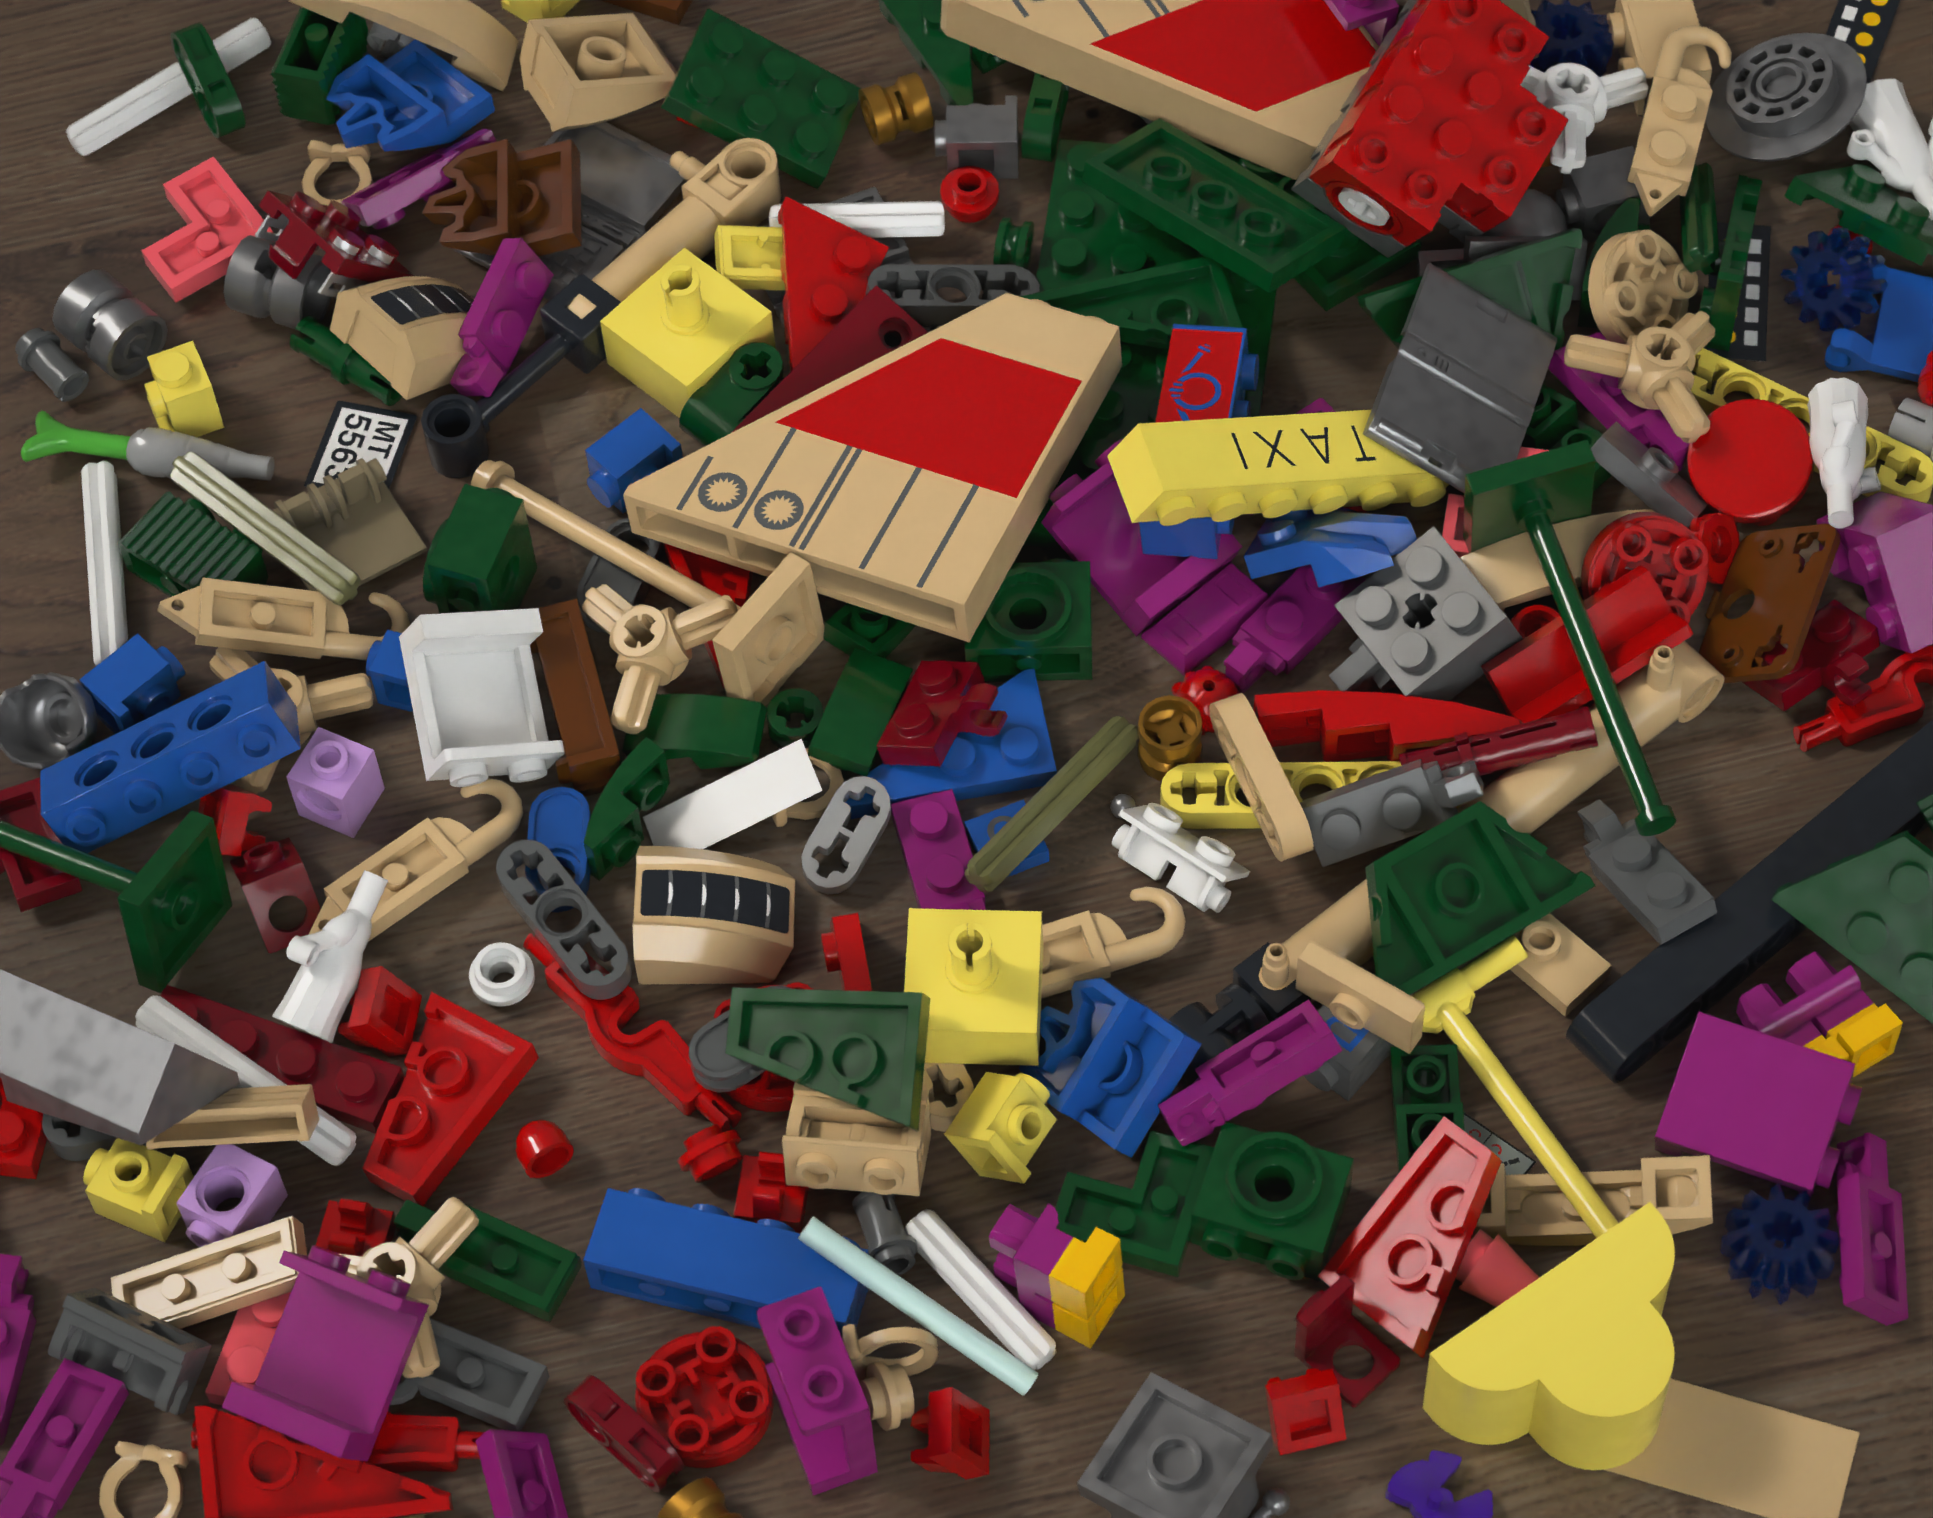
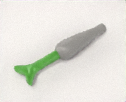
(147, 450)

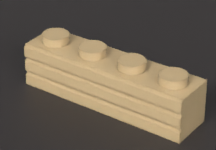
(246, 1117)

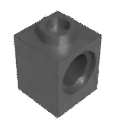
(1597, 190)

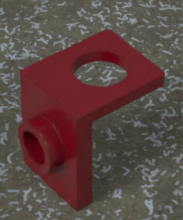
(271, 873)
(1328, 1325)

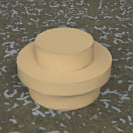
(888, 1394)

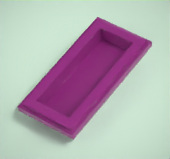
(1205, 619)

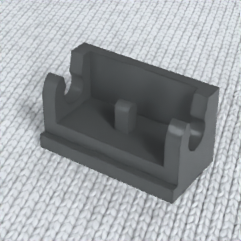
(130, 1347)

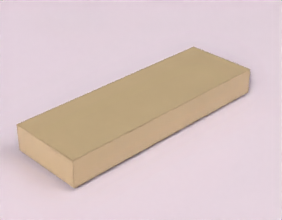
(215, 1276)

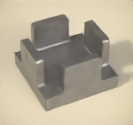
(1176, 1458)

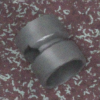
(262, 288)
(109, 324)

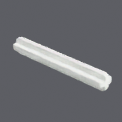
(161, 91)
(104, 559)
(157, 1016)

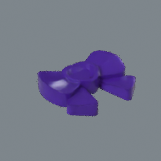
(1421, 1490)

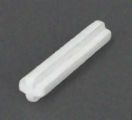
(882, 218)
(981, 1290)

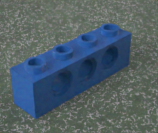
(170, 759)

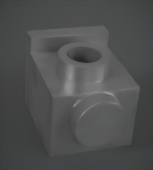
(980, 137)

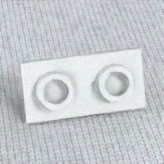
(1201, 863)

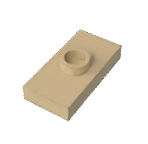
(1559, 964)
(1359, 997)

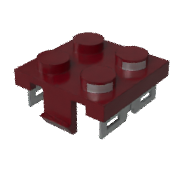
(307, 225)

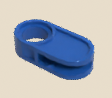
(560, 823)

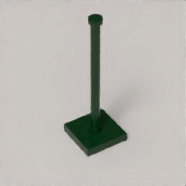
(1530, 498)
(163, 906)

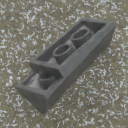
(96, 1067)

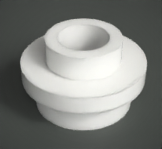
(498, 959)

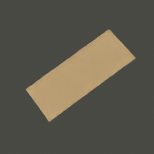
(1746, 1455)

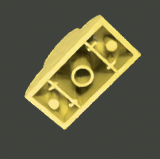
(1569, 1356)

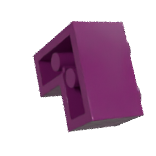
(1892, 558)

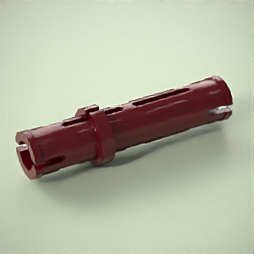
(1514, 744)

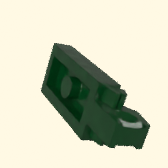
(503, 1261)

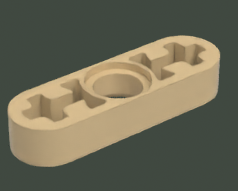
(1261, 777)

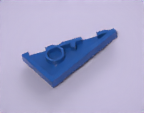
(980, 764)

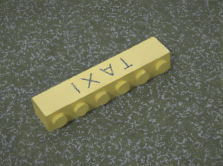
(1262, 467)

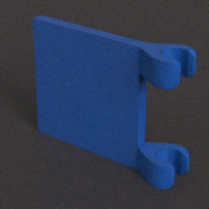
(1901, 331)

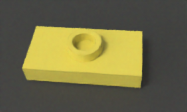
(750, 256)

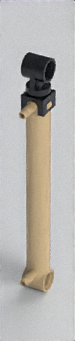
(1668, 689)

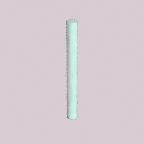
(918, 1306)

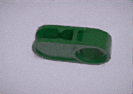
(208, 80)
(1044, 118)

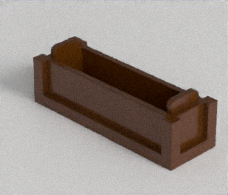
(576, 699)

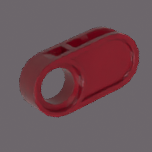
(623, 1433)

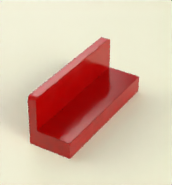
(1542, 671)

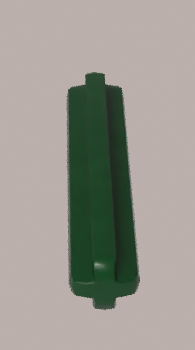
(1699, 222)

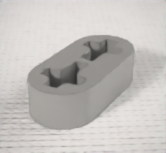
(833, 827)

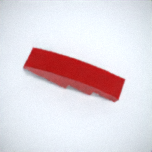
(1369, 722)

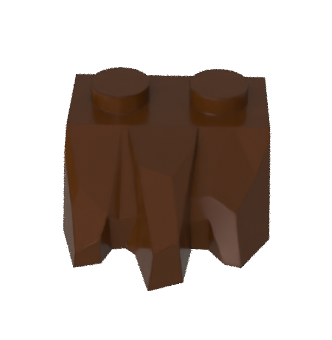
(511, 196)

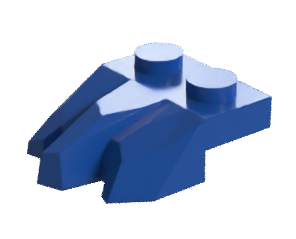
(407, 101)
(1334, 543)
(1111, 1062)

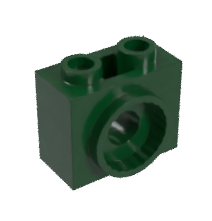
(480, 554)
(1045, 595)
(1284, 1235)

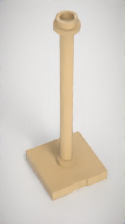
(756, 646)

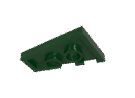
(837, 1042)

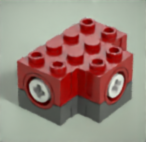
(1436, 128)

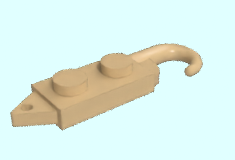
(1673, 119)
(274, 619)
(425, 860)
(1095, 946)

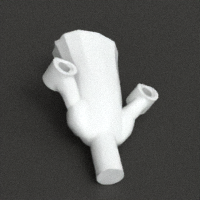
(1893, 140)
(1839, 446)
(330, 964)

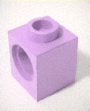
(335, 782)
(226, 1175)

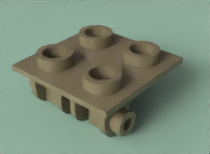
(355, 521)

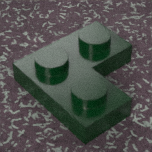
(1152, 1215)

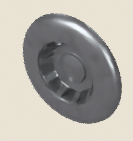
(1781, 86)

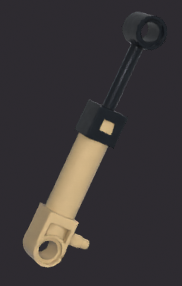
(729, 190)

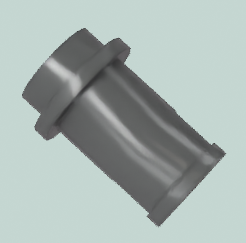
(42, 353)
(885, 1231)

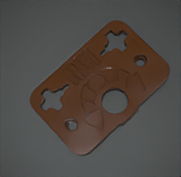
(1783, 602)

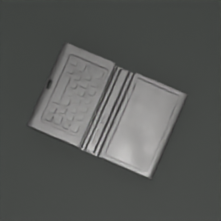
(622, 196)
(1460, 381)

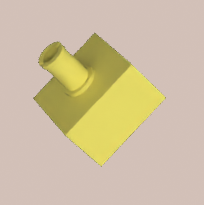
(682, 329)
(980, 982)

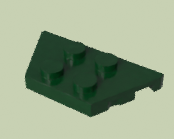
(1523, 278)
(1460, 895)
(1876, 914)

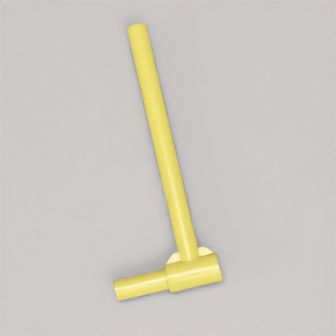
(1446, 1007)

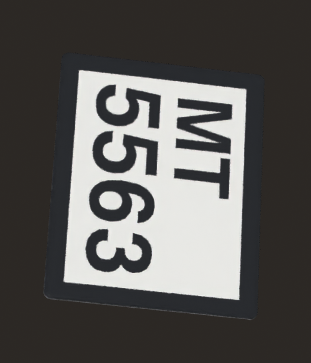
(359, 433)

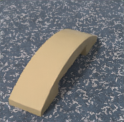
(459, 27)
(1511, 566)
(1536, 1212)

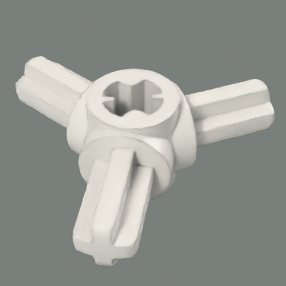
(1584, 101)

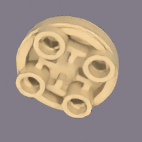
(1638, 285)

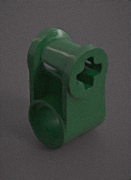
(732, 393)

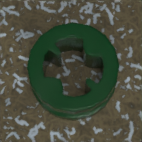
(1014, 243)
(788, 702)

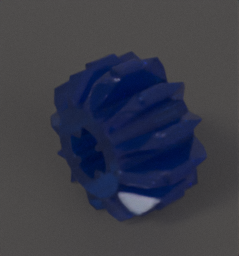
(1574, 36)
(1857, 279)
(1805, 1248)

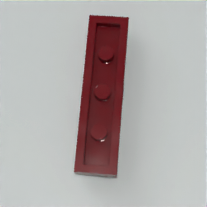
(344, 1081)

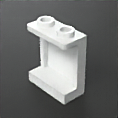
(478, 696)

